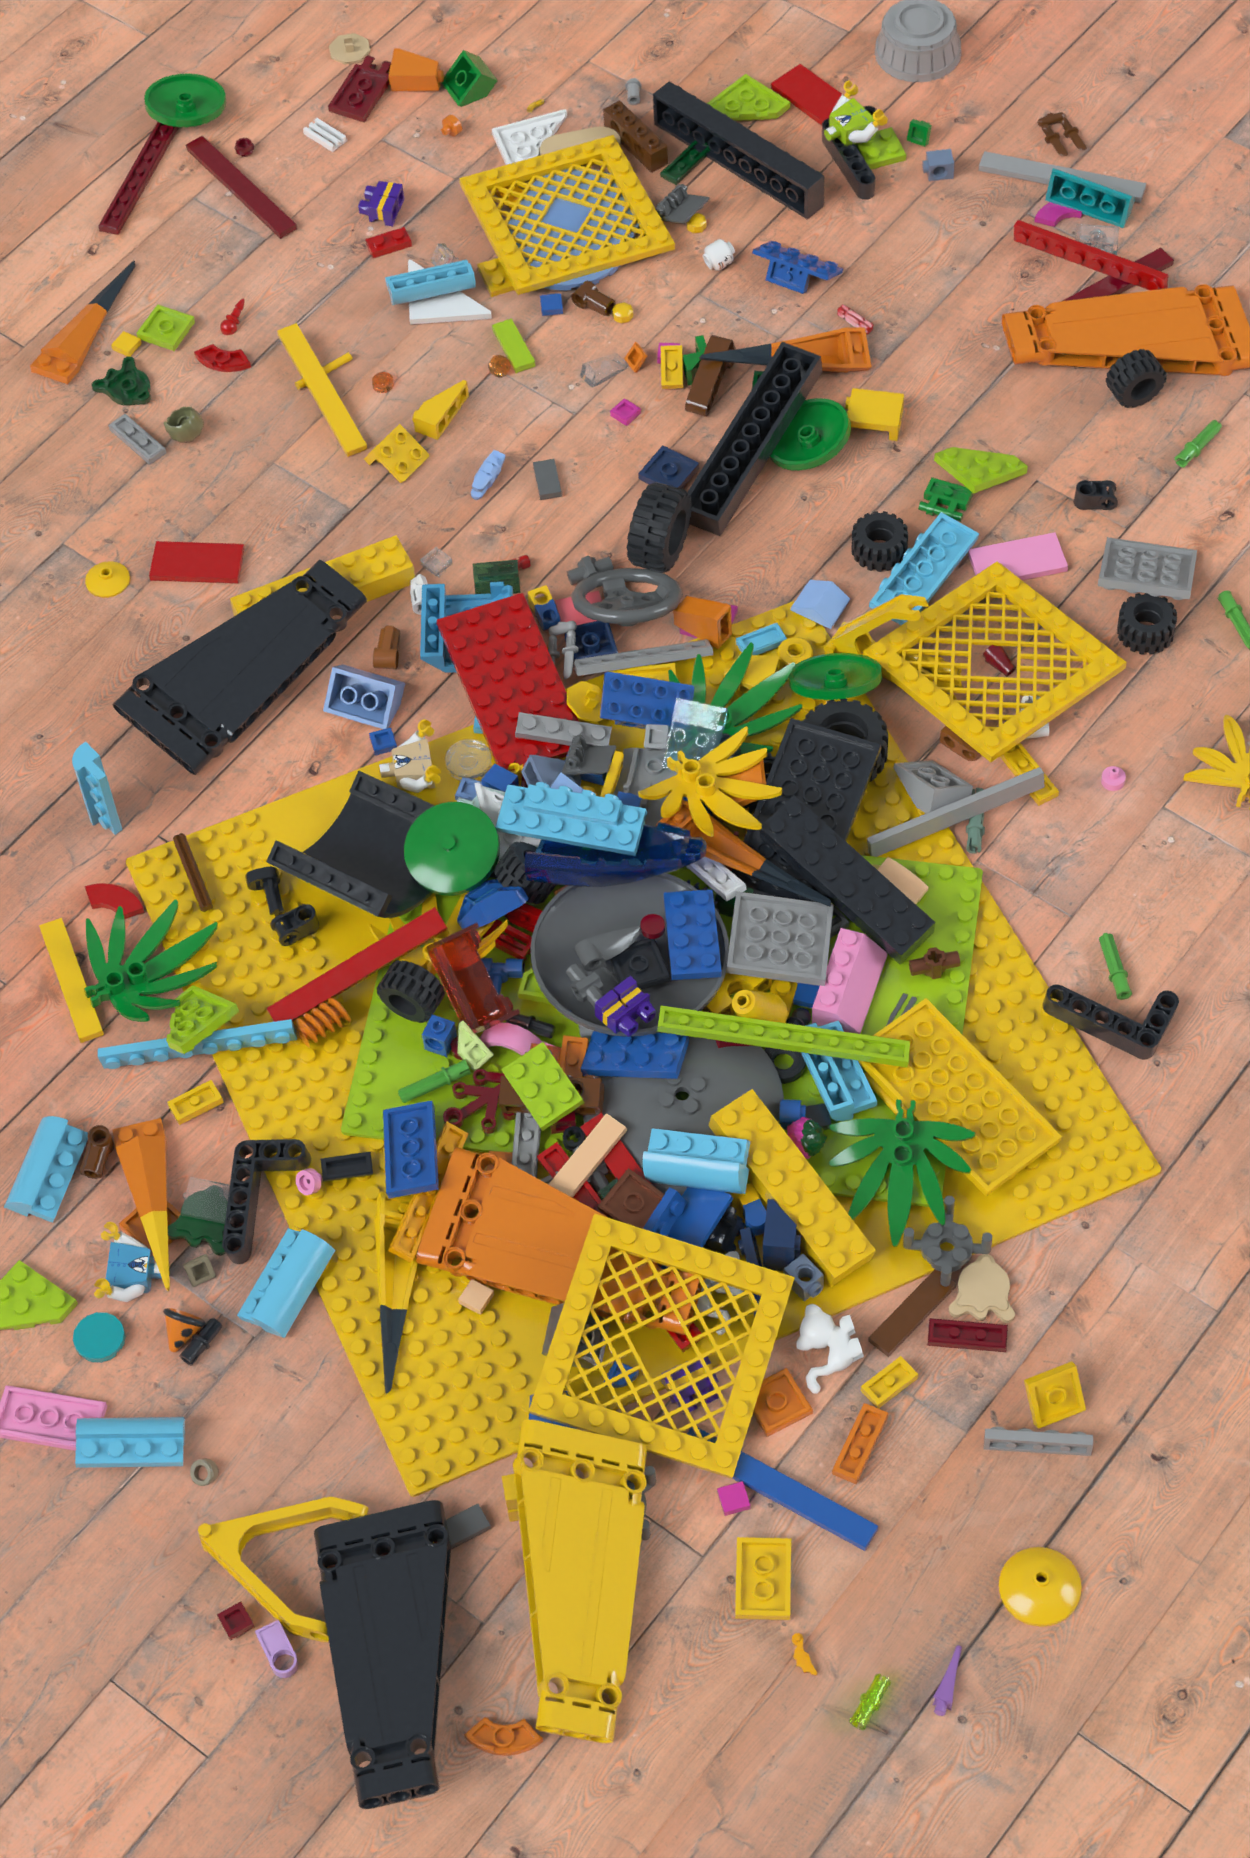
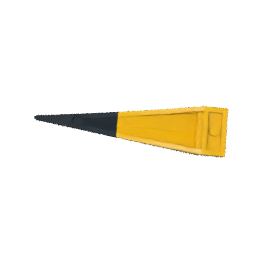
(394, 1280)

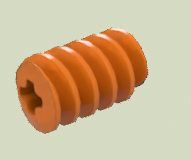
(321, 1020)

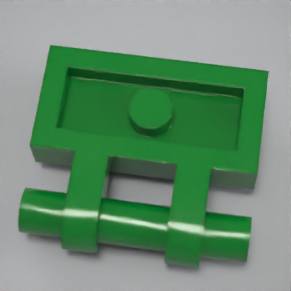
(947, 494)

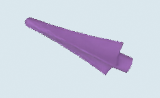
(945, 1691)

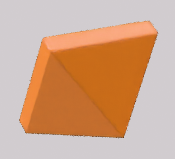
(635, 357)

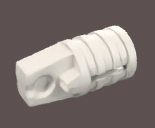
(416, 592)

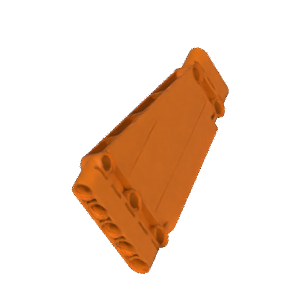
(1182, 328)
(529, 1239)

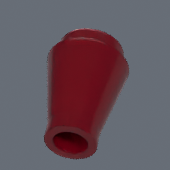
(999, 659)

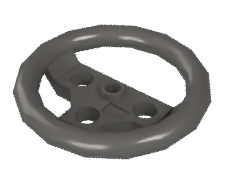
(627, 606)

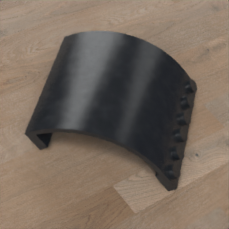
(363, 851)

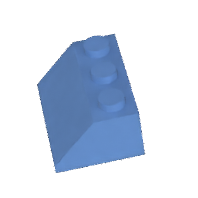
(363, 696)

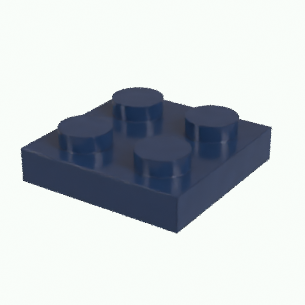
(669, 468)

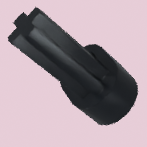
(267, 879)

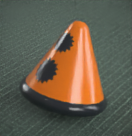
(180, 1327)

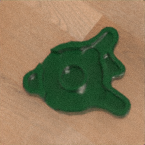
(126, 385)
(197, 1231)

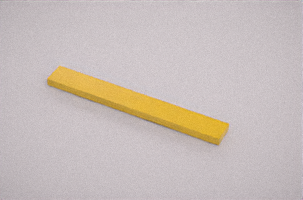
(322, 390)

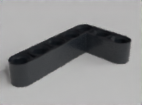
(852, 163)
(1113, 1021)
(249, 1189)

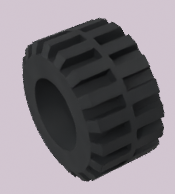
(1136, 378)
(879, 527)
(1146, 637)
(511, 873)
(410, 991)

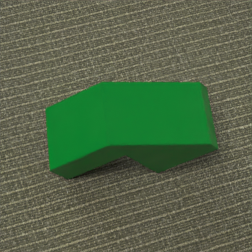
(691, 361)

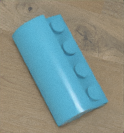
(430, 282)
(95, 788)
(840, 1082)
(697, 1161)
(47, 1169)
(286, 1282)
(130, 1442)

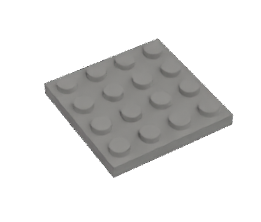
(1147, 568)
(780, 939)

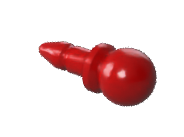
(229, 325)

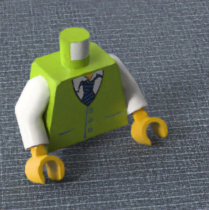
(851, 121)

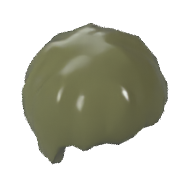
(184, 424)

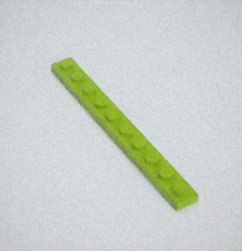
(783, 1036)

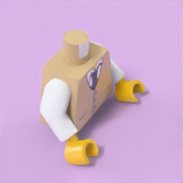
(413, 762)

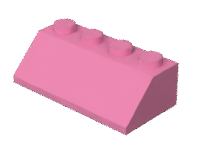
(849, 982)

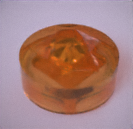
(499, 366)
(382, 382)

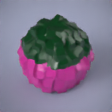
(807, 1136)

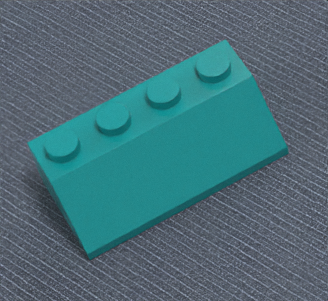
(1089, 197)

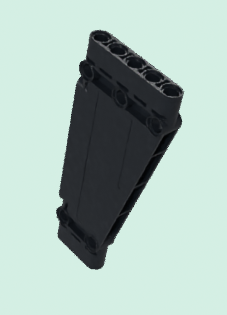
(238, 667)
(387, 1643)

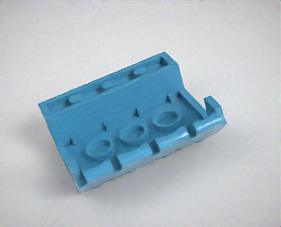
(439, 605)

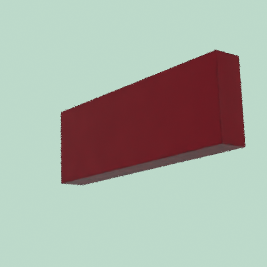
(967, 1335)

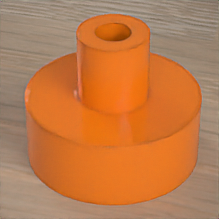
(451, 125)

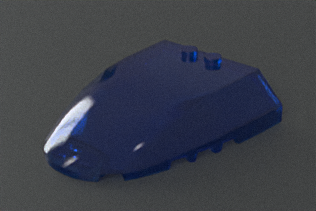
(659, 852)

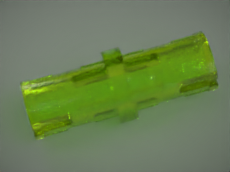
(870, 1702)

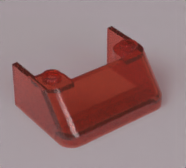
(468, 980)

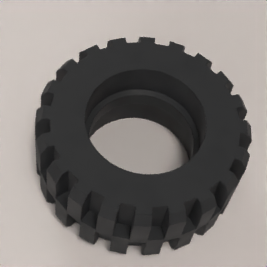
(659, 527)
(853, 720)

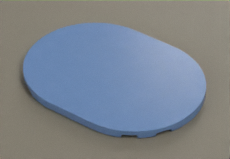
(571, 217)

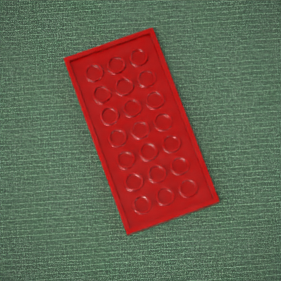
(506, 673)

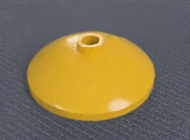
(1036, 1601)

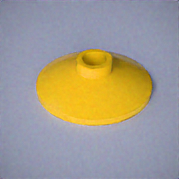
(107, 579)

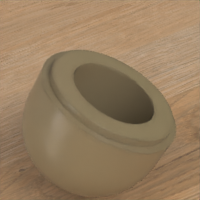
(212, 1470)

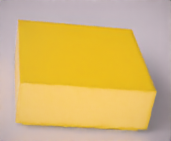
(126, 344)

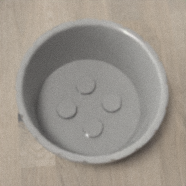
(918, 41)

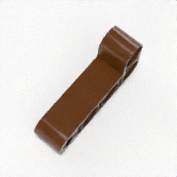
(708, 377)

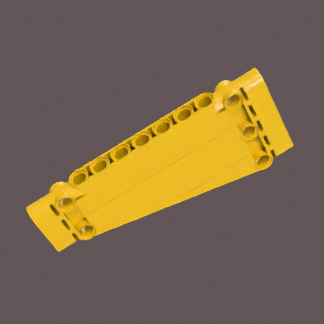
(579, 1569)

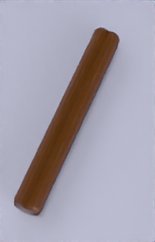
(192, 872)

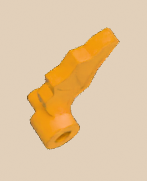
(802, 1658)

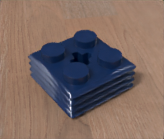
(593, 640)

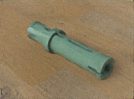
(975, 831)

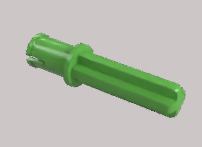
(1193, 448)
(1235, 614)
(1115, 967)
(434, 1081)

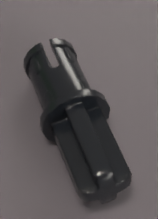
(533, 1025)
(200, 1341)

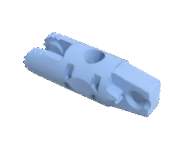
(487, 474)

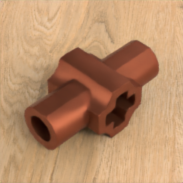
(934, 963)

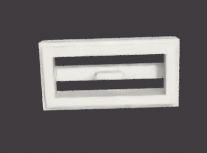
(327, 133)

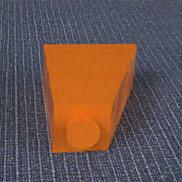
(414, 72)
(704, 619)

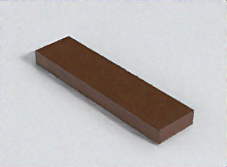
(910, 1314)

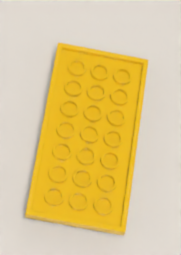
(963, 1089)

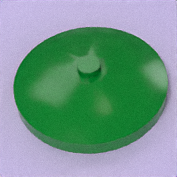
(185, 100)
(813, 435)
(835, 676)
(452, 848)

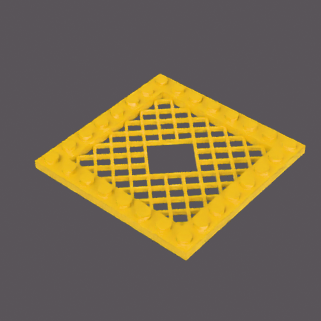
(526, 278)
(986, 740)
(670, 1443)

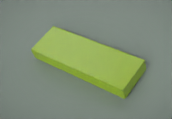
(513, 345)

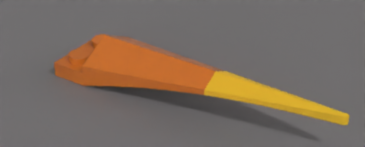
(144, 1163)

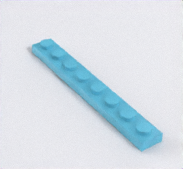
(220, 1040)

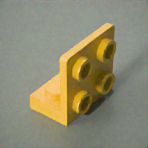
(398, 453)

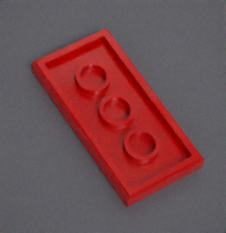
(807, 92)
(196, 562)

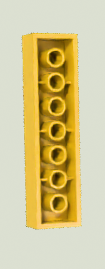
(372, 569)
(784, 1175)

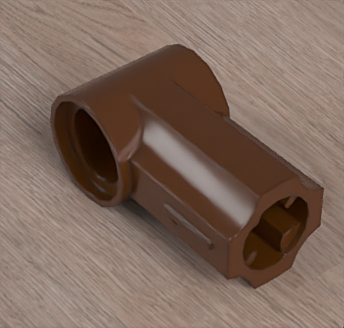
(589, 296)
(96, 1153)

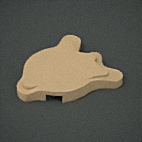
(983, 1289)

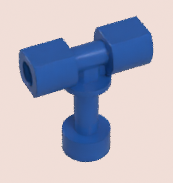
(501, 972)

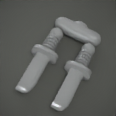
(569, 650)

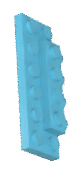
(928, 562)
(571, 818)

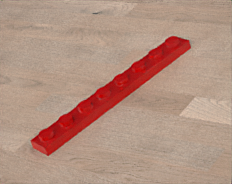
(1089, 256)

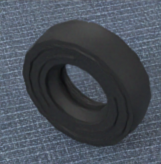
(795, 1071)

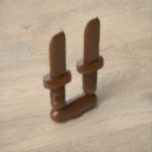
(1053, 138)

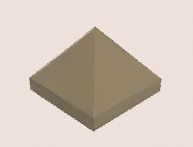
(199, 1270)

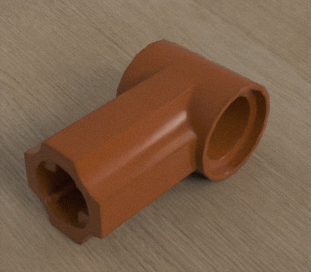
(387, 654)

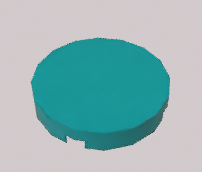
(99, 1337)

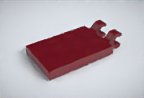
(361, 90)

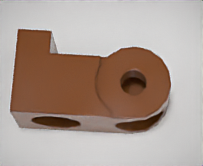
(958, 745)

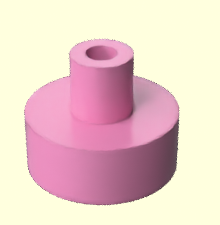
(1113, 778)
(308, 1181)

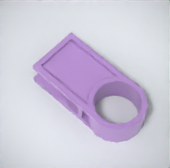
(276, 1644)

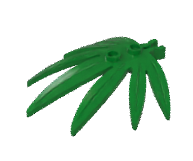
(749, 702)
(127, 982)
(903, 1147)

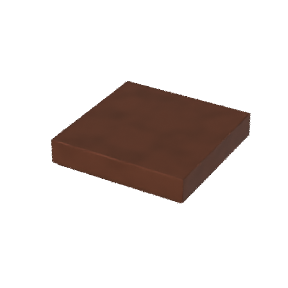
(631, 1200)

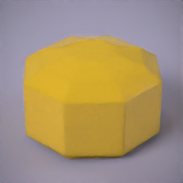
(697, 223)
(622, 312)

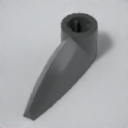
(602, 947)

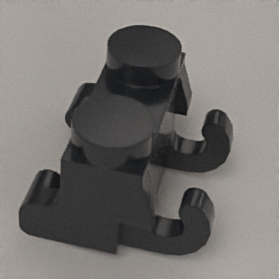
(724, 1233)

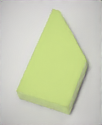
(471, 1047)

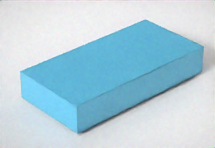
(762, 639)

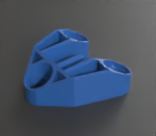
(489, 903)

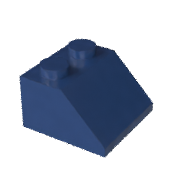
(780, 1239)

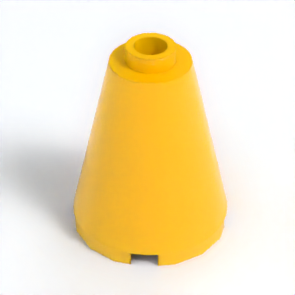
(759, 1006)

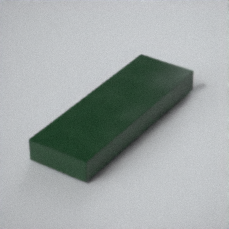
(684, 163)

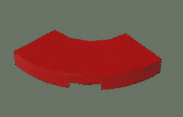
(222, 360)
(113, 896)

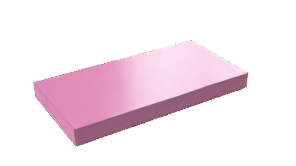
(1023, 557)
(44, 1416)

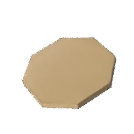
(349, 48)

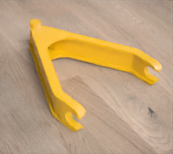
(855, 636)
(228, 1539)

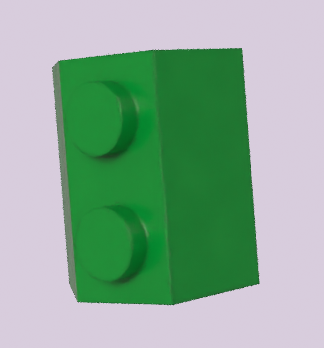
(468, 79)

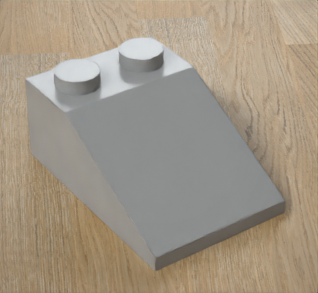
(931, 784)

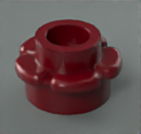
(244, 147)

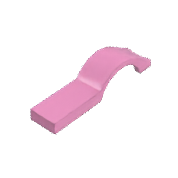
(511, 1037)

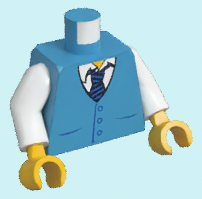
(128, 1267)

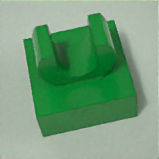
(919, 132)

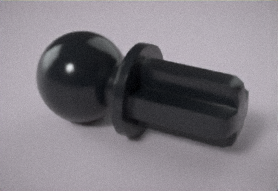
(800, 1017)

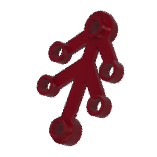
(486, 1096)

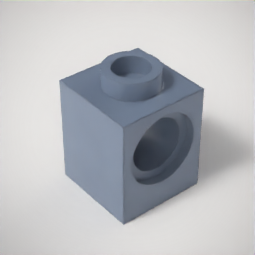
(939, 165)
(802, 1268)

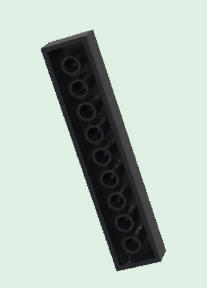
(739, 150)
(752, 437)

